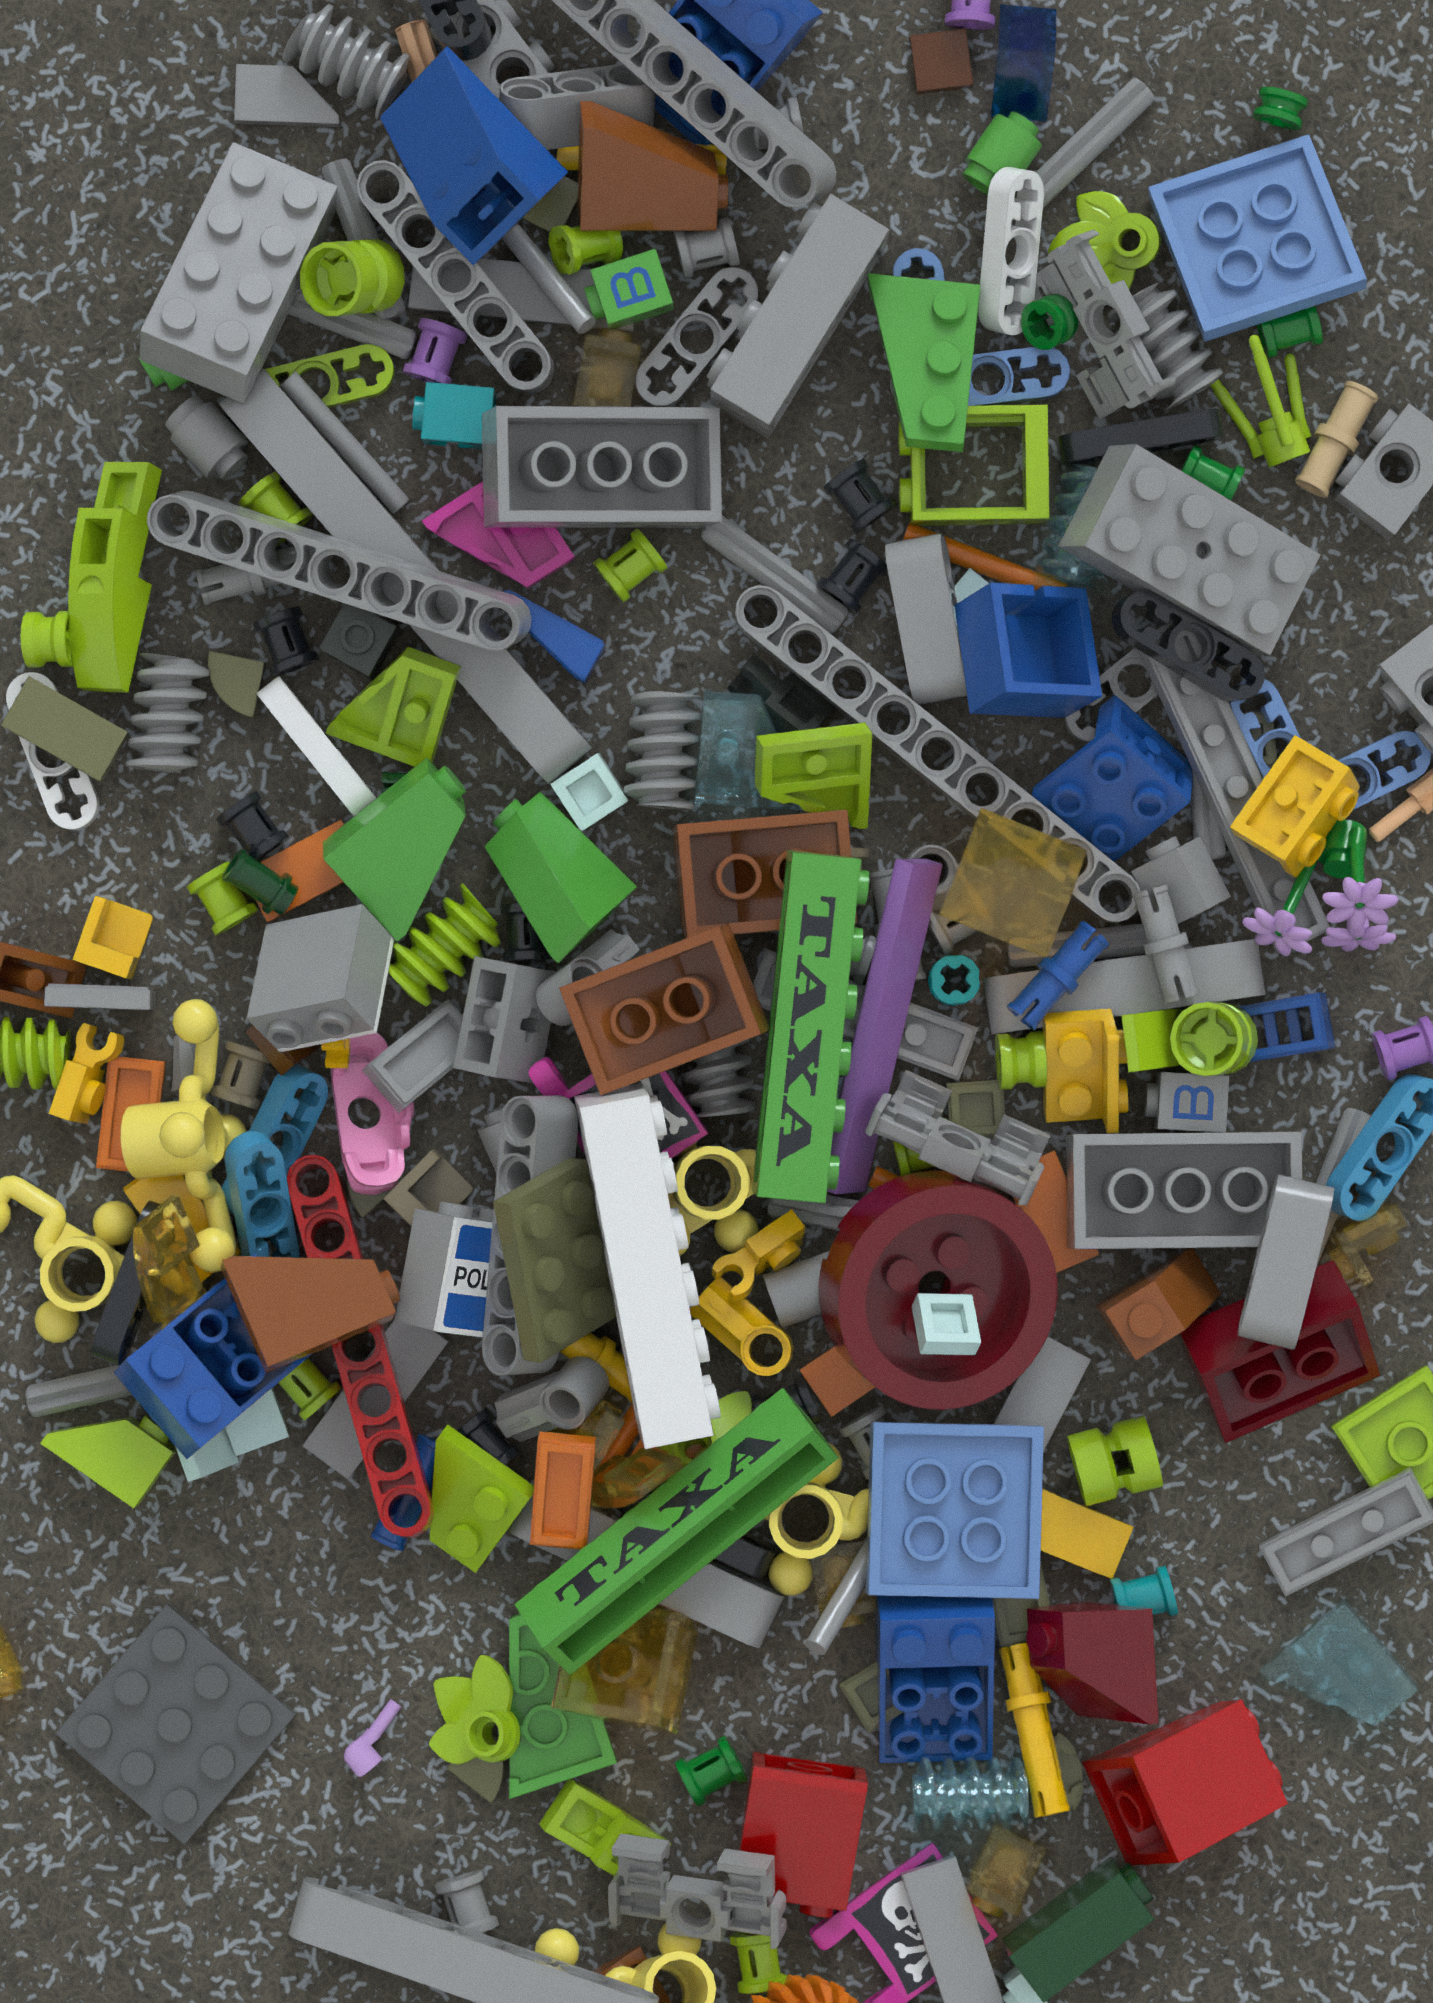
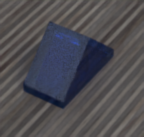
(1024, 61)

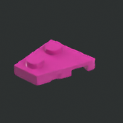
(517, 553)

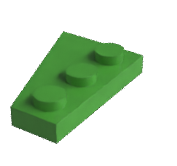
(929, 354)
(552, 1741)

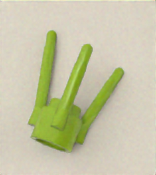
(1282, 435)

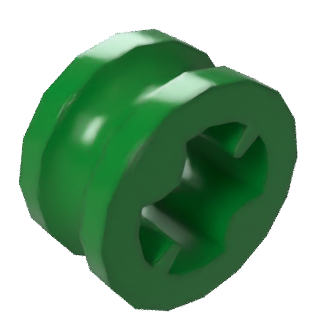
(1280, 108)
(1034, 324)

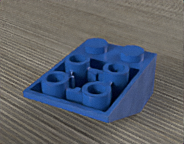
(746, 36)
(468, 156)
(199, 1371)
(938, 1677)

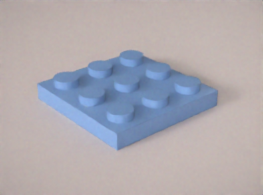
(1257, 238)
(954, 1510)

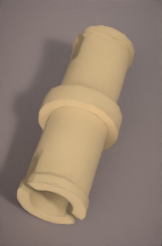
(1336, 439)

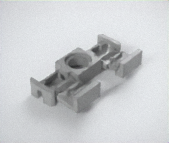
(1127, 370)
(1007, 1164)
(645, 1891)

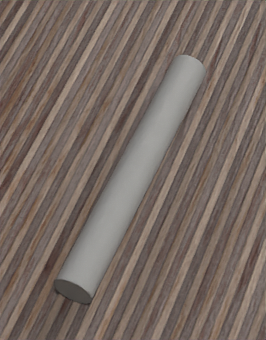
(549, 279)
(344, 442)
(839, 1605)

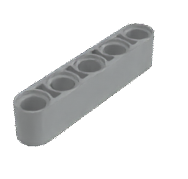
(464, 305)
(1133, 986)
(532, 1139)
(711, 1596)

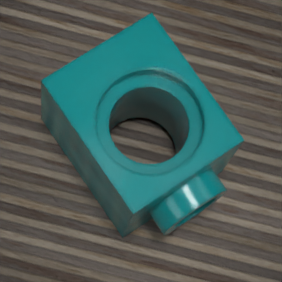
(452, 414)

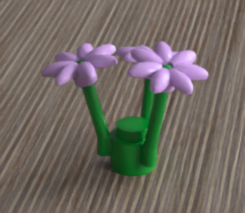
(1358, 904)

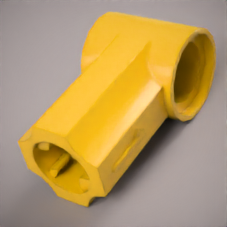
(738, 1326)

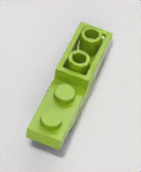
(104, 583)

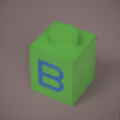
(629, 290)

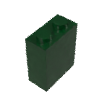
(1080, 1927)

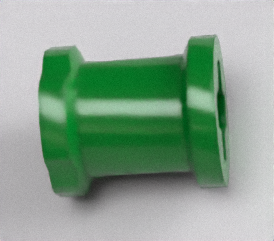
(1290, 331)
(1212, 473)
(711, 1771)

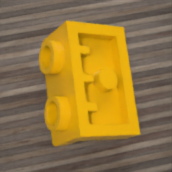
(1297, 806)
(1084, 1068)

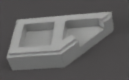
(279, 98)
(100, 997)

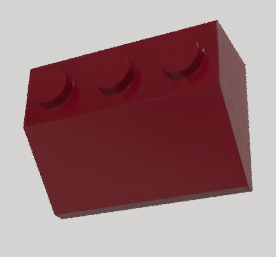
(1261, 1383)

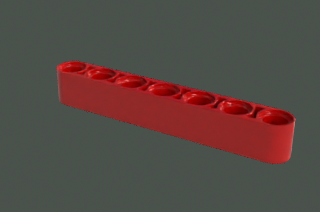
(375, 1371)

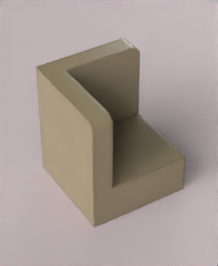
(427, 1185)

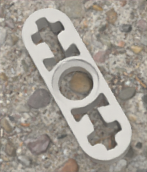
(1000, 212)
(316, 745)
(55, 795)

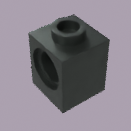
(359, 640)

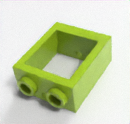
(1035, 473)

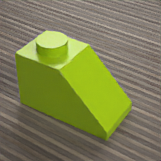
(116, 1454)

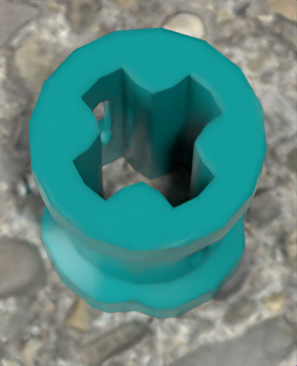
(971, 979)
(1148, 1591)

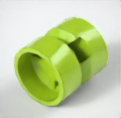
(352, 277)
(1213, 1038)
(1095, 1466)

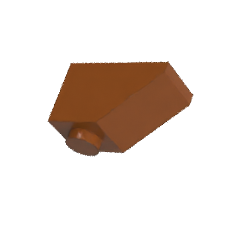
(27, 973)

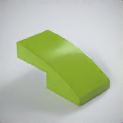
(1149, 1039)
(591, 1824)

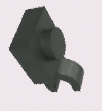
(788, 701)

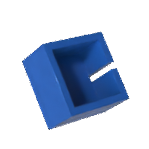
(1032, 659)

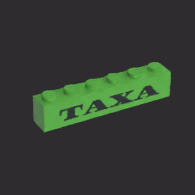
(808, 1026)
(675, 1531)

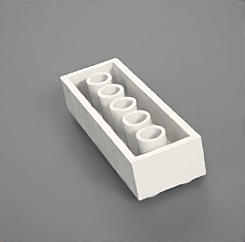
(644, 1265)

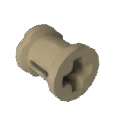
(241, 1075)

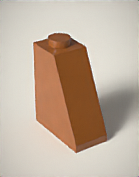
(643, 177)
(307, 1302)
(1159, 1303)

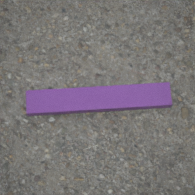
(883, 1014)

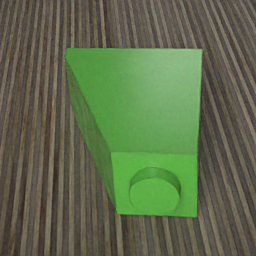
(399, 843)
(555, 874)

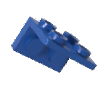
(1118, 782)

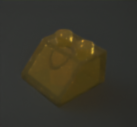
(1013, 882)
(636, 1677)

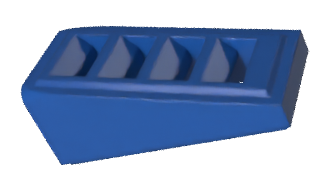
(564, 641)
(1319, 1018)

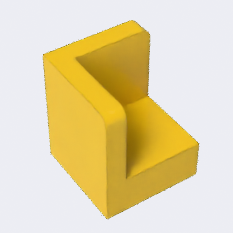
(113, 937)

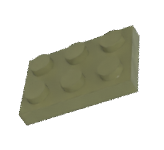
(554, 1259)

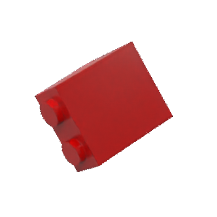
(1186, 1784)
(810, 1823)

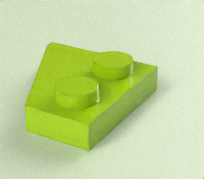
(401, 708)
(818, 769)
(472, 1499)

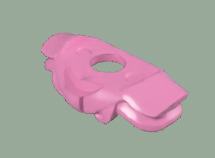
(375, 1154)

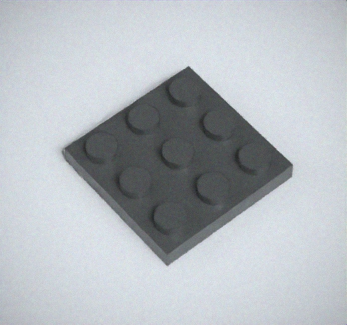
(176, 1723)

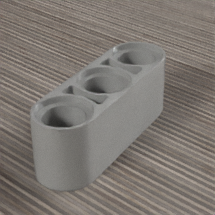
(551, 101)
(925, 617)
(1285, 1261)

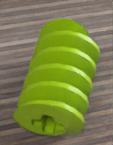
(443, 946)
(33, 1053)

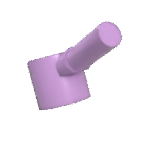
(360, 1753)

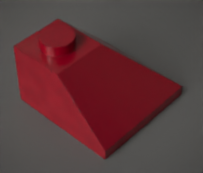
(1097, 1658)

